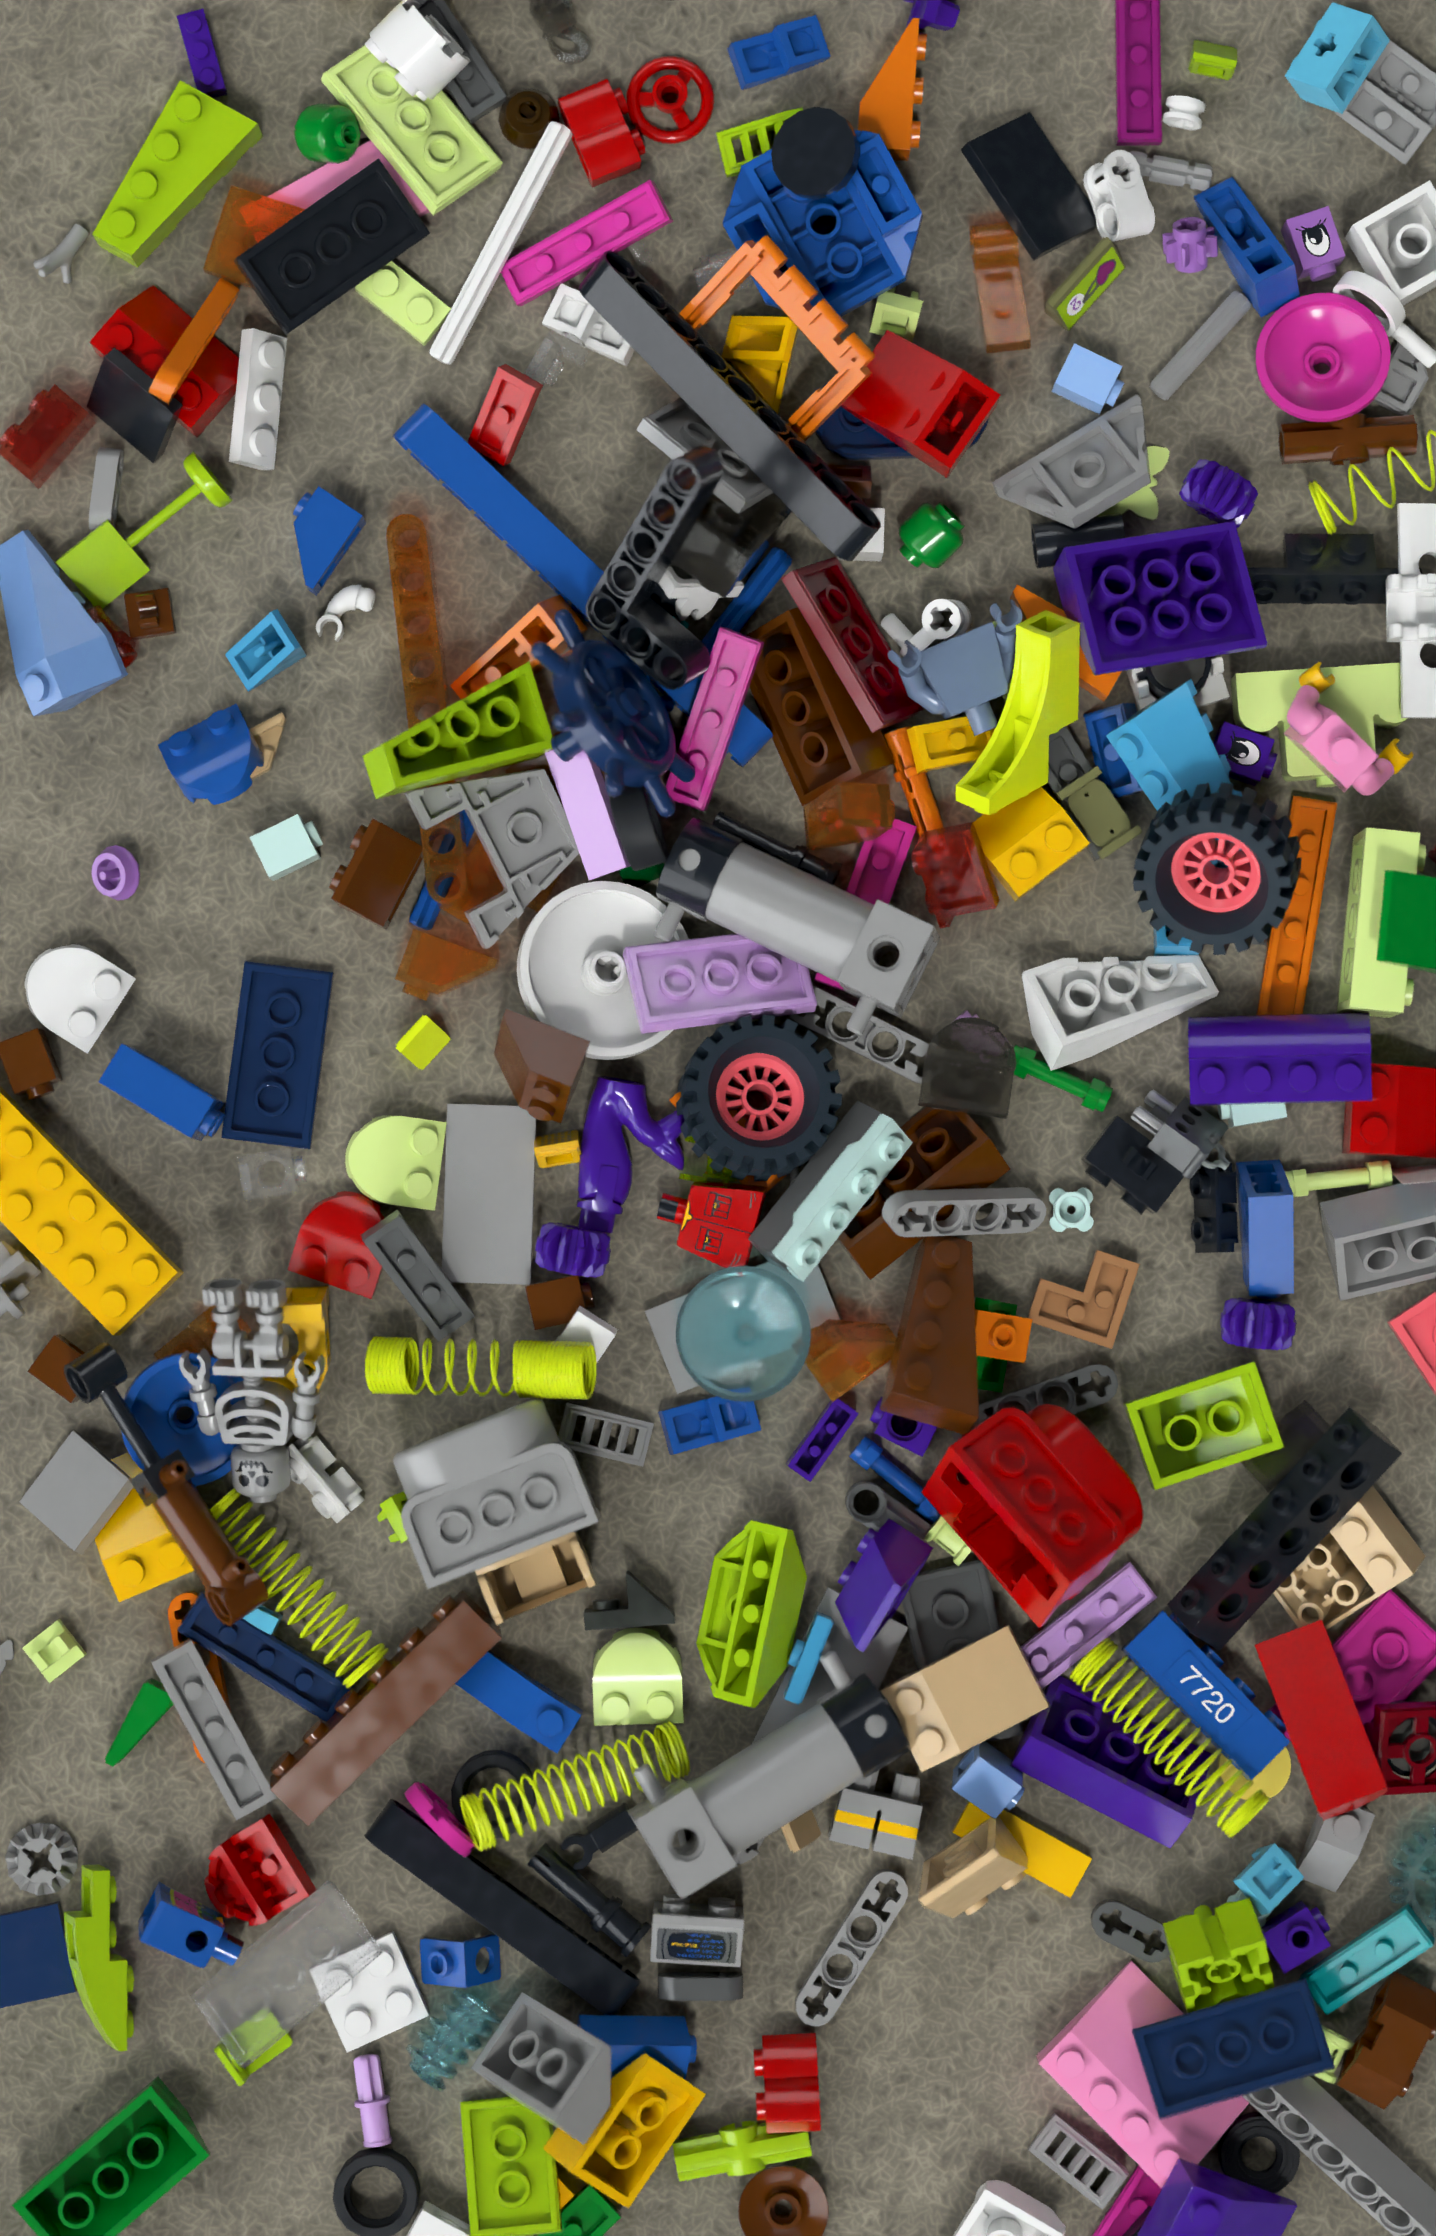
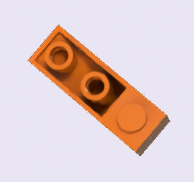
(890, 98)

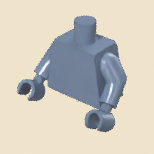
(963, 670)

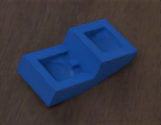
(778, 53)
(707, 1423)

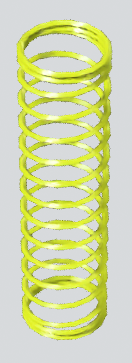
(379, 1650)

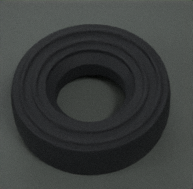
(1232, 2143)

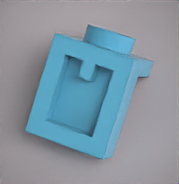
(1269, 1877)

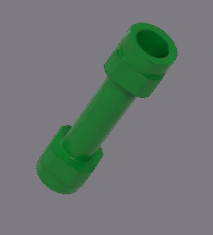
(1094, 1094)

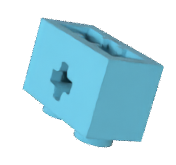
(1337, 57)

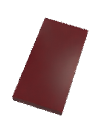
(851, 642)

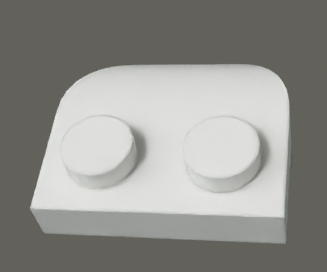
(75, 992)

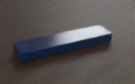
(266, 1659)

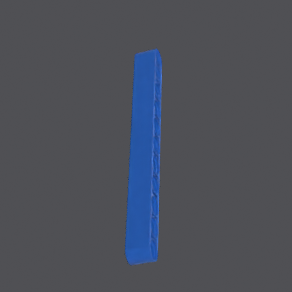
(537, 542)

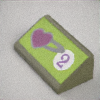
(1085, 284)

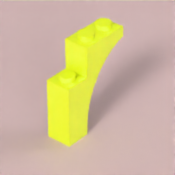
(1038, 704)

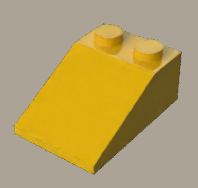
(137, 1544)
(635, 2133)

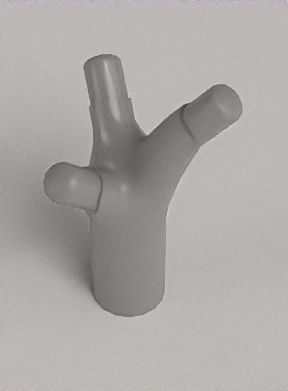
(63, 254)

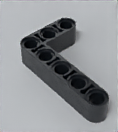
(622, 600)

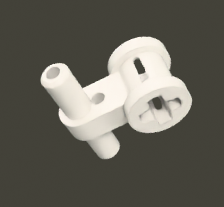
(931, 632)

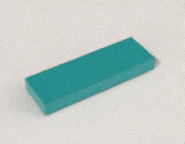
(1368, 1959)

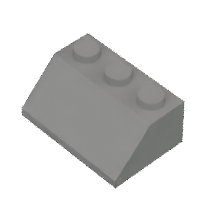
(1381, 1238)
(549, 2067)

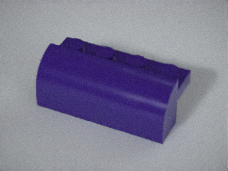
(1280, 1059)

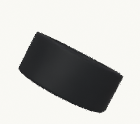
(639, 828)
(492, 1759)
(382, 2158)

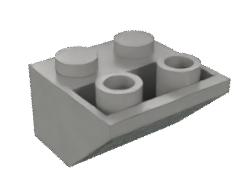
(697, 1932)

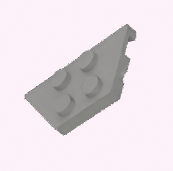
(1085, 469)

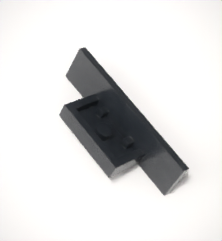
(1324, 572)

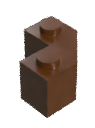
(1391, 2042)

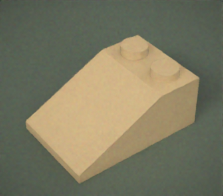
(965, 1697)
(971, 1869)

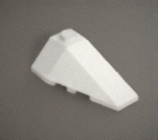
(1098, 1004)

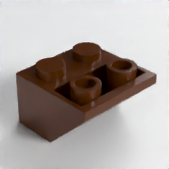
(377, 873)

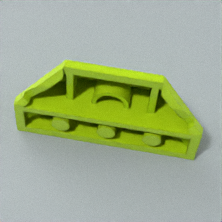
(751, 1612)

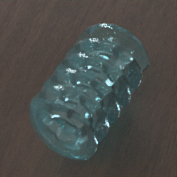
(451, 2039)

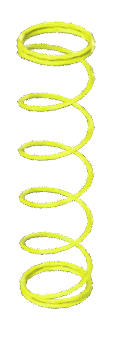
(1319, 495)

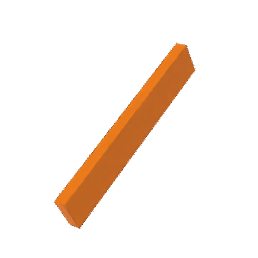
(1293, 941)

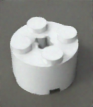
(417, 49)

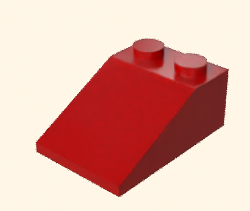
(1398, 1118)

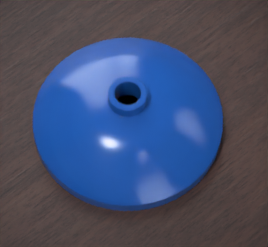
(154, 1402)

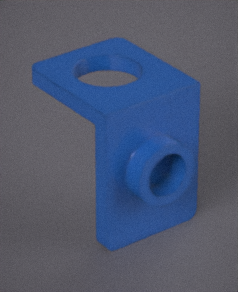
(454, 1961)

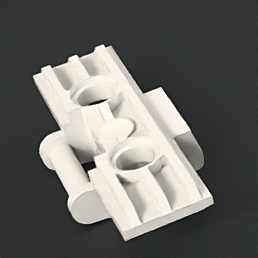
(1413, 608)

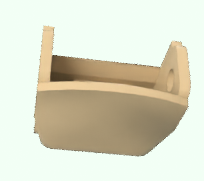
(535, 1576)

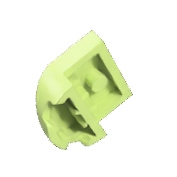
(397, 1160)
(637, 1680)

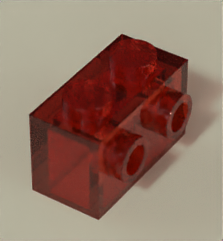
(45, 435)

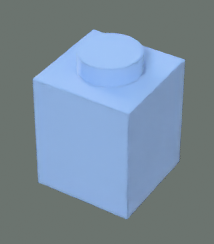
(1089, 379)

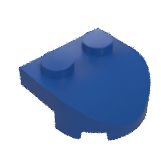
(213, 757)

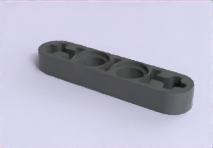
(1032, 1395)

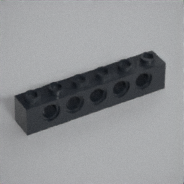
(1284, 1529)

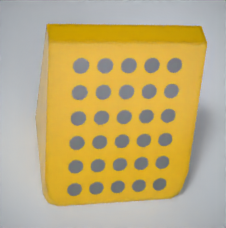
(557, 1149)

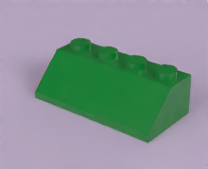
(116, 2169)

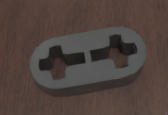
(1127, 1940)
(700, 1986)

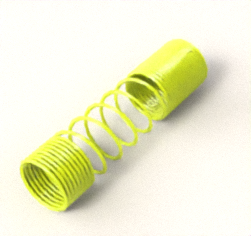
(539, 1368)

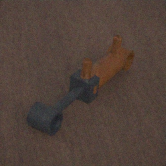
(166, 1483)

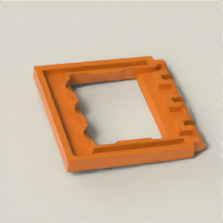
(818, 323)

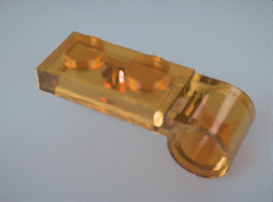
(999, 287)

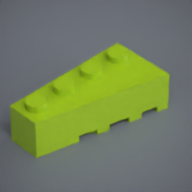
(176, 167)
(475, 735)

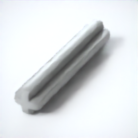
(1200, 345)

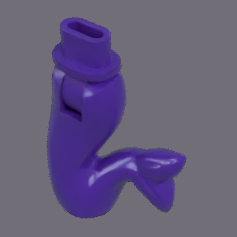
(604, 1156)

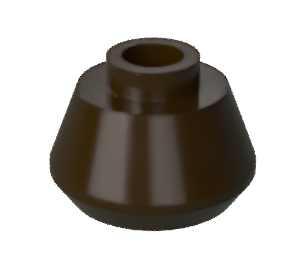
(529, 130)

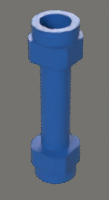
(869, 1455)

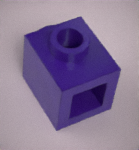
(1295, 1935)

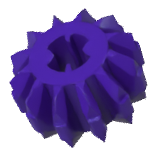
(1218, 492)
(572, 1250)
(1258, 1324)

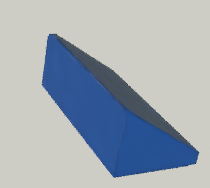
(1113, 769)

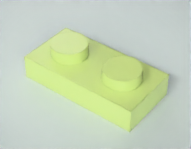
(404, 301)

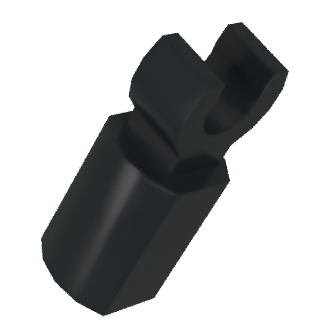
(602, 1834)

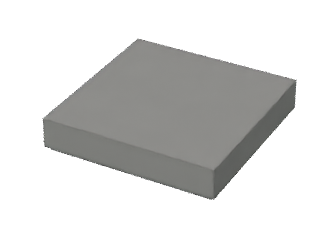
(77, 1492)

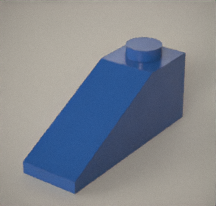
(1249, 247)
(521, 1700)

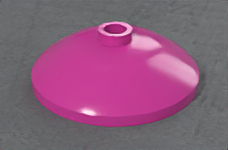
(1325, 331)

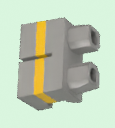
(897, 1819)

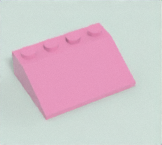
(1103, 2073)

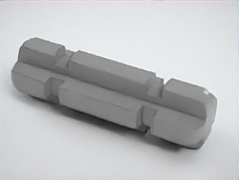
(1174, 171)

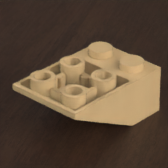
(1351, 1565)

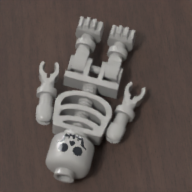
(269, 1410)

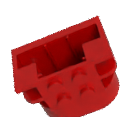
(1037, 1503)

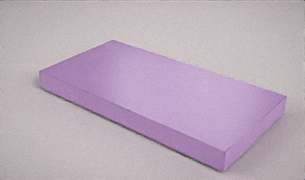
(713, 982)

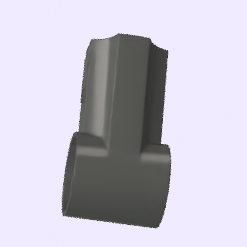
(887, 1508)

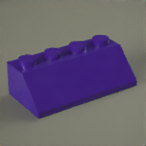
(1096, 1763)

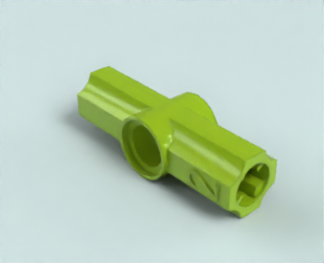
(737, 2150)

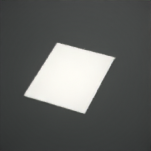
(1415, 1174)

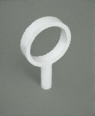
(1392, 308)

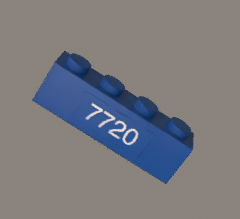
(1206, 1694)

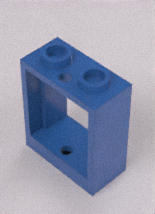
(163, 1093)

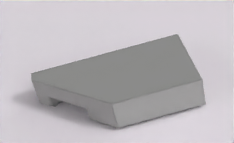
(1404, 381)

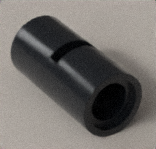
(1053, 536)

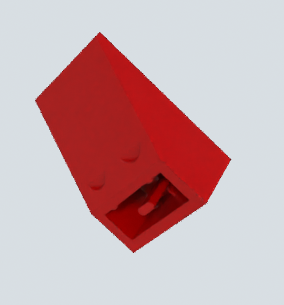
(922, 402)

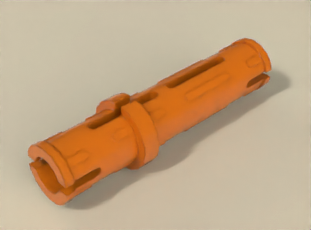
(914, 784)

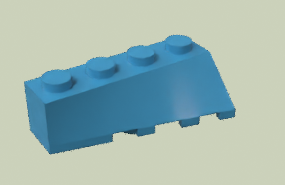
(1171, 749)

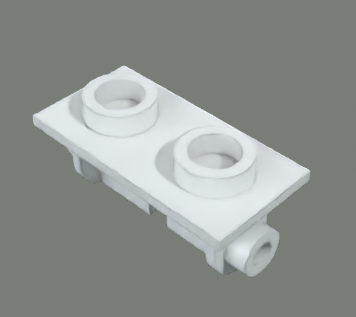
(328, 1492)

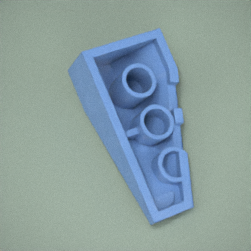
(53, 640)

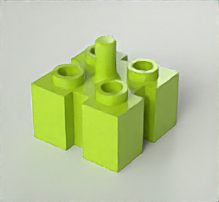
(1218, 1954)

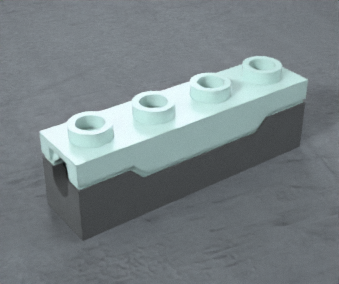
(830, 1190)

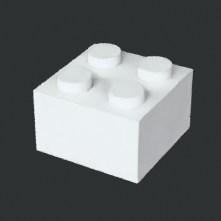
(1400, 243)

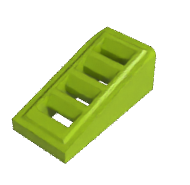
(742, 132)

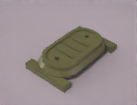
(1099, 813)

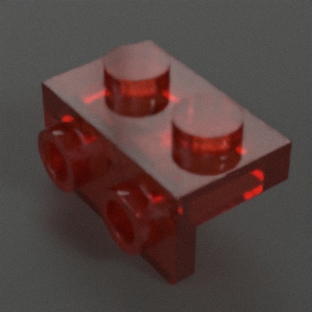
(954, 872)

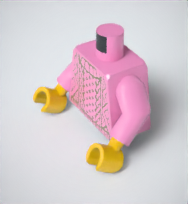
(1333, 744)

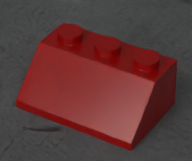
(147, 333)

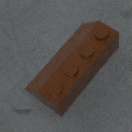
(811, 711)
(944, 1154)

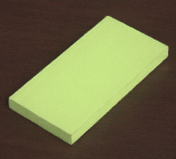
(422, 140)

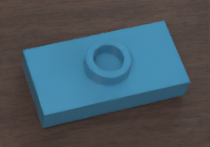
(805, 1657)

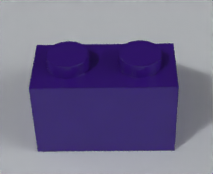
(879, 1580)

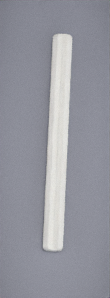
(501, 242)

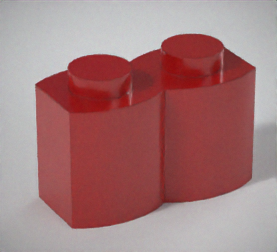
(601, 133)
(790, 2083)

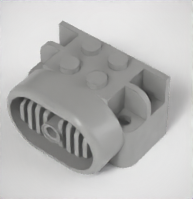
(490, 1492)

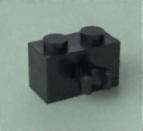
(1125, 1160)

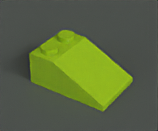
(1203, 1425)

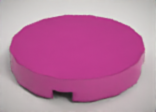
(439, 1817)

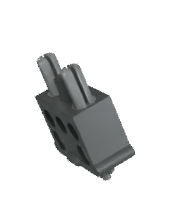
(1182, 1133)

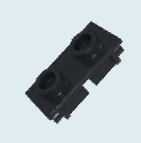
(1211, 1227)

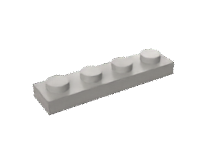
(213, 1729)

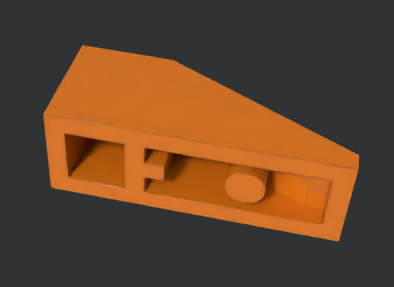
(515, 647)

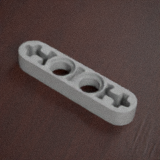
(862, 1043)
(966, 1205)
(857, 1950)

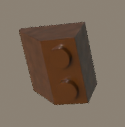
(539, 1064)

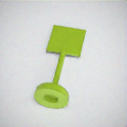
(105, 562)

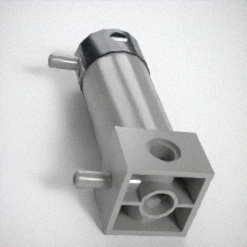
(796, 916)
(768, 1782)

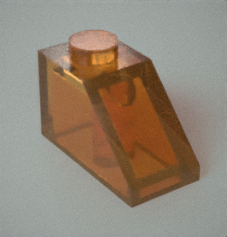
(848, 815)
(440, 966)
(847, 1353)

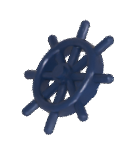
(611, 715)

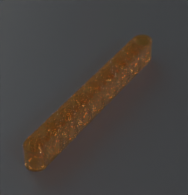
(426, 690)

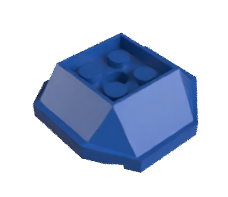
(872, 233)

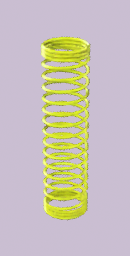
(675, 1764)
(1243, 1815)

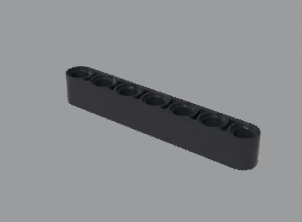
(503, 1909)

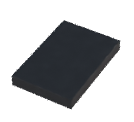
(1030, 185)

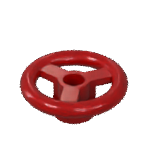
(675, 84)

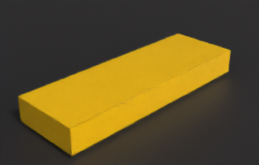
(1048, 1857)

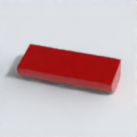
(1321, 1720)

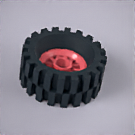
(1254, 885)
(776, 1052)

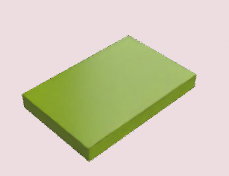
(508, 2171)

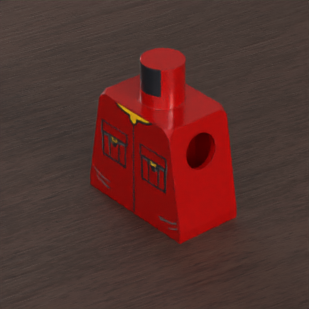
(716, 1220)

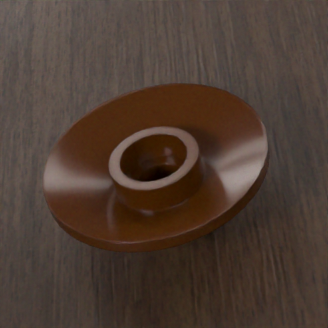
(786, 2183)

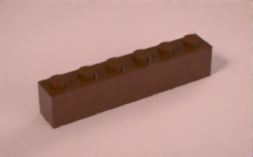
(384, 1707)

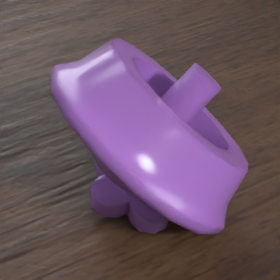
(116, 873)

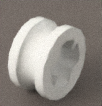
(1183, 112)

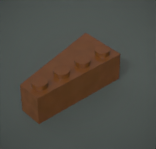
(935, 1346)

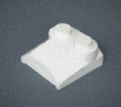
(1008, 2211)

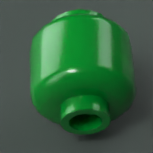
(327, 133)
(931, 535)

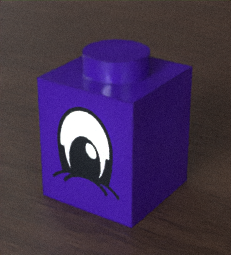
(1246, 753)

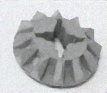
(62, 1856)

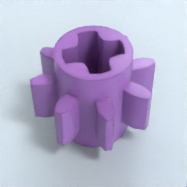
(1190, 245)

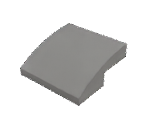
(1395, 103)

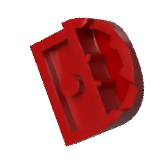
(332, 1246)
(256, 1874)

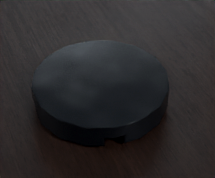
(815, 153)

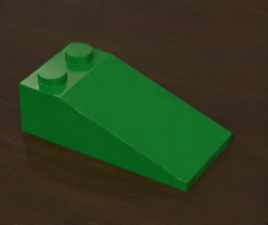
(1408, 921)

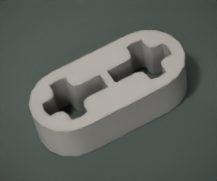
(106, 487)

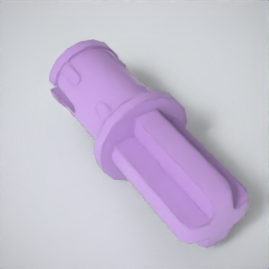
(372, 2101)

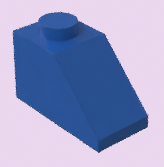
(323, 535)

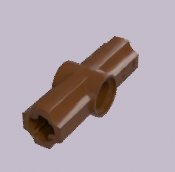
(1347, 439)

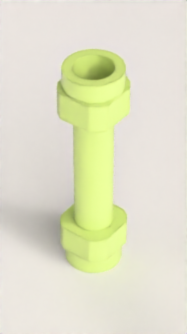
(1374, 1175)

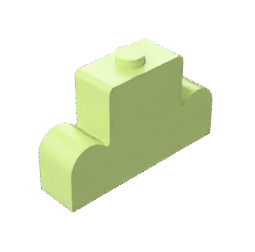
(1359, 697)

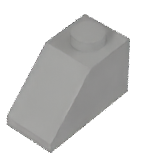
(1334, 1847)

